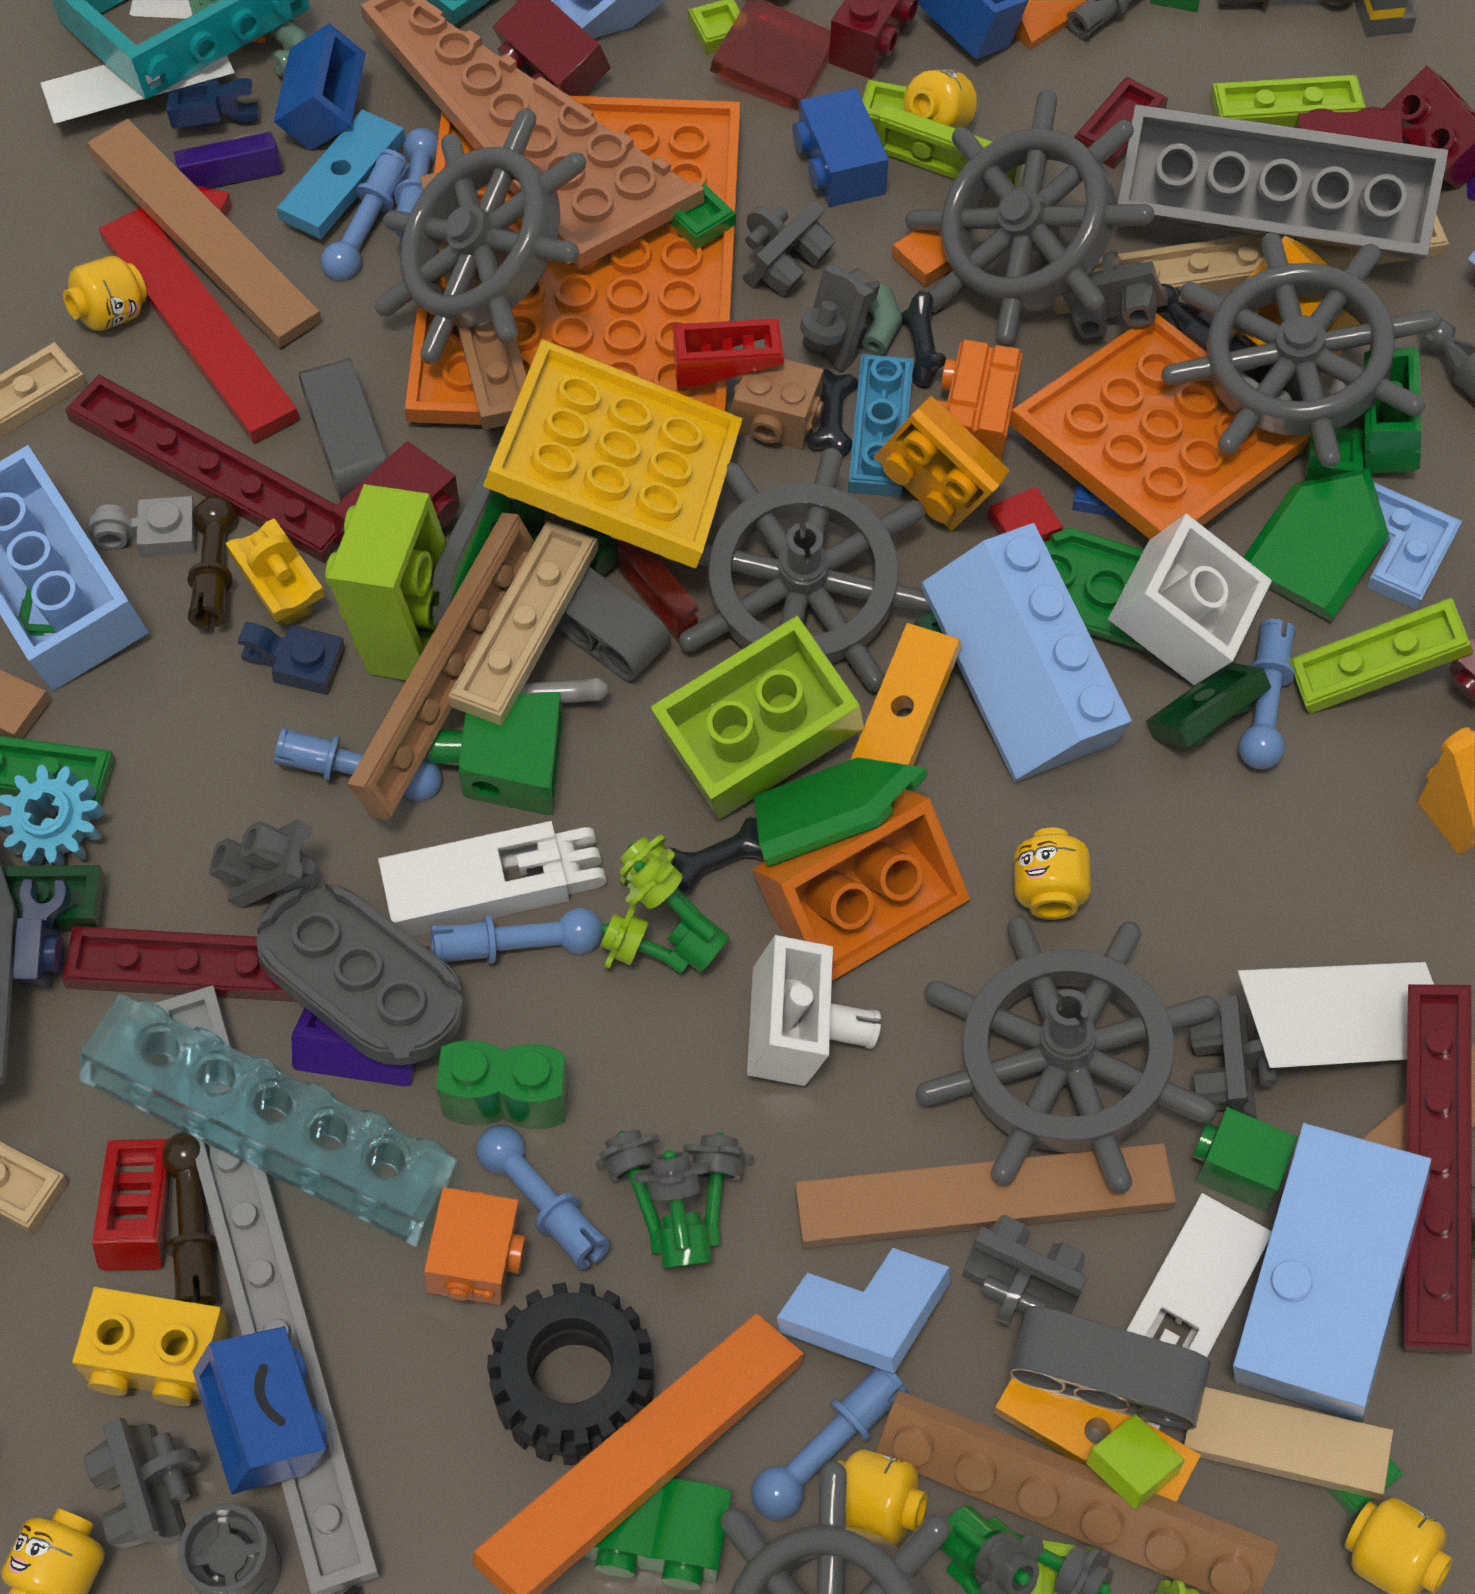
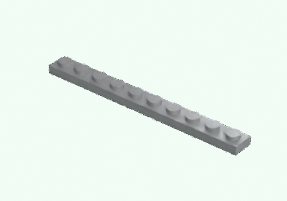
(266, 1297)

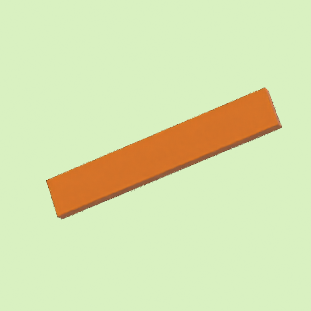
(637, 1460)

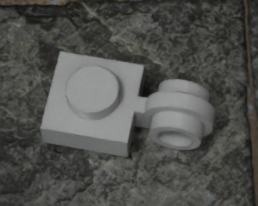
(160, 528)

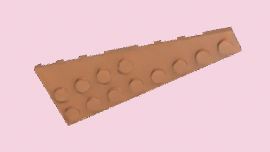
(600, 209)

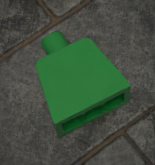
(509, 762)

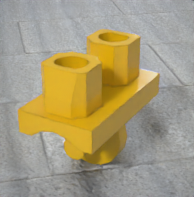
(276, 573)

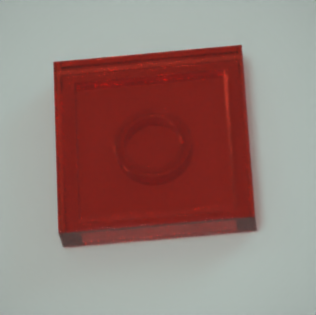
(773, 52)

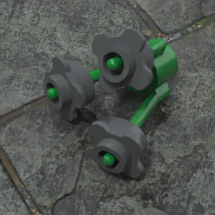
(671, 1179)
(1009, 1561)

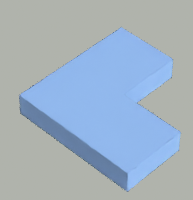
(1414, 547)
(869, 1324)

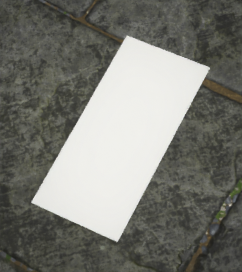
(103, 89)
(1332, 1012)

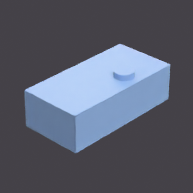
(63, 571)
(1332, 1272)

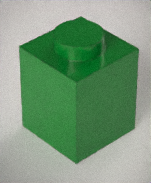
(1244, 1158)

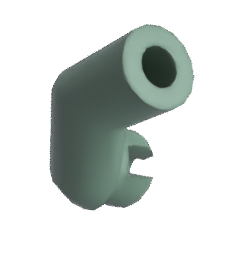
(288, 36)
(886, 321)

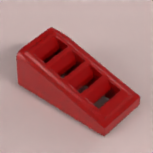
(698, 347)
(131, 1242)

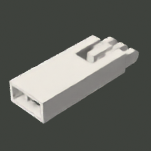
(467, 881)
(1202, 1275)

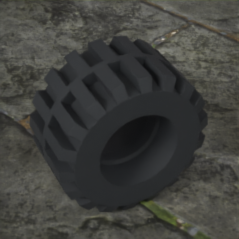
(561, 1322)

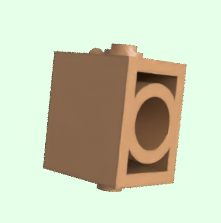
(779, 403)

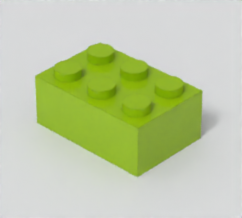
(387, 577)
(758, 717)

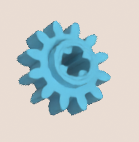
(50, 836)

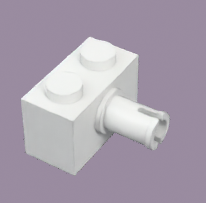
(795, 1013)

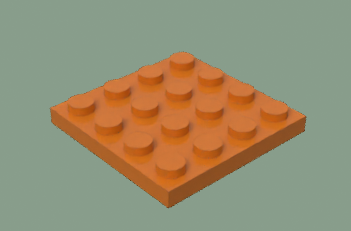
(1147, 442)

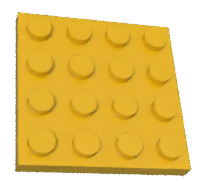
(615, 454)

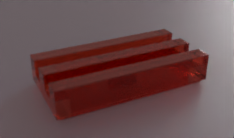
(657, 588)

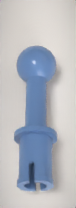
(420, 151)
(342, 258)
(1262, 743)
(325, 756)
(576, 932)
(503, 1152)
(779, 1490)

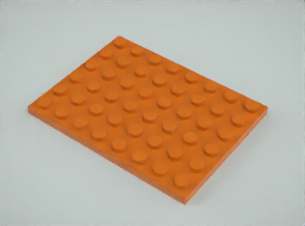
(627, 300)

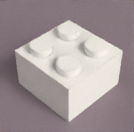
(1190, 600)

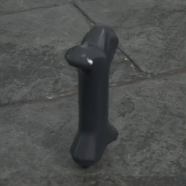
(926, 357)
(831, 431)
(696, 864)

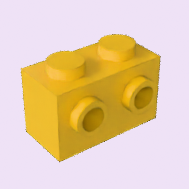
(146, 1344)

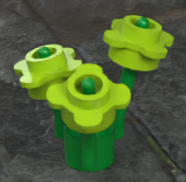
(652, 881)

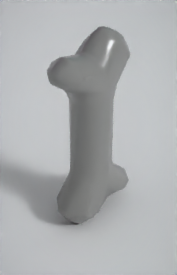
(571, 690)

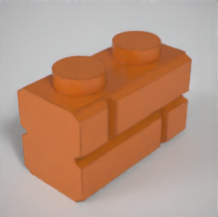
(983, 390)

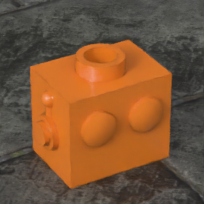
(473, 1246)

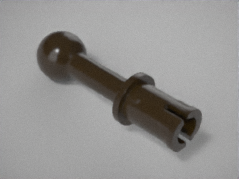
(210, 578)
(193, 1248)

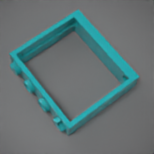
(179, 49)

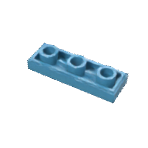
(333, 180)
(880, 412)

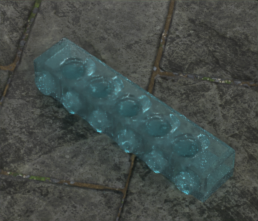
(283, 1148)

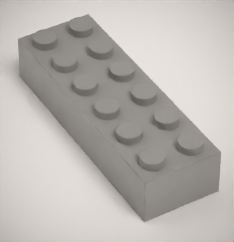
(1283, 181)

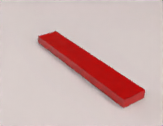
(201, 326)

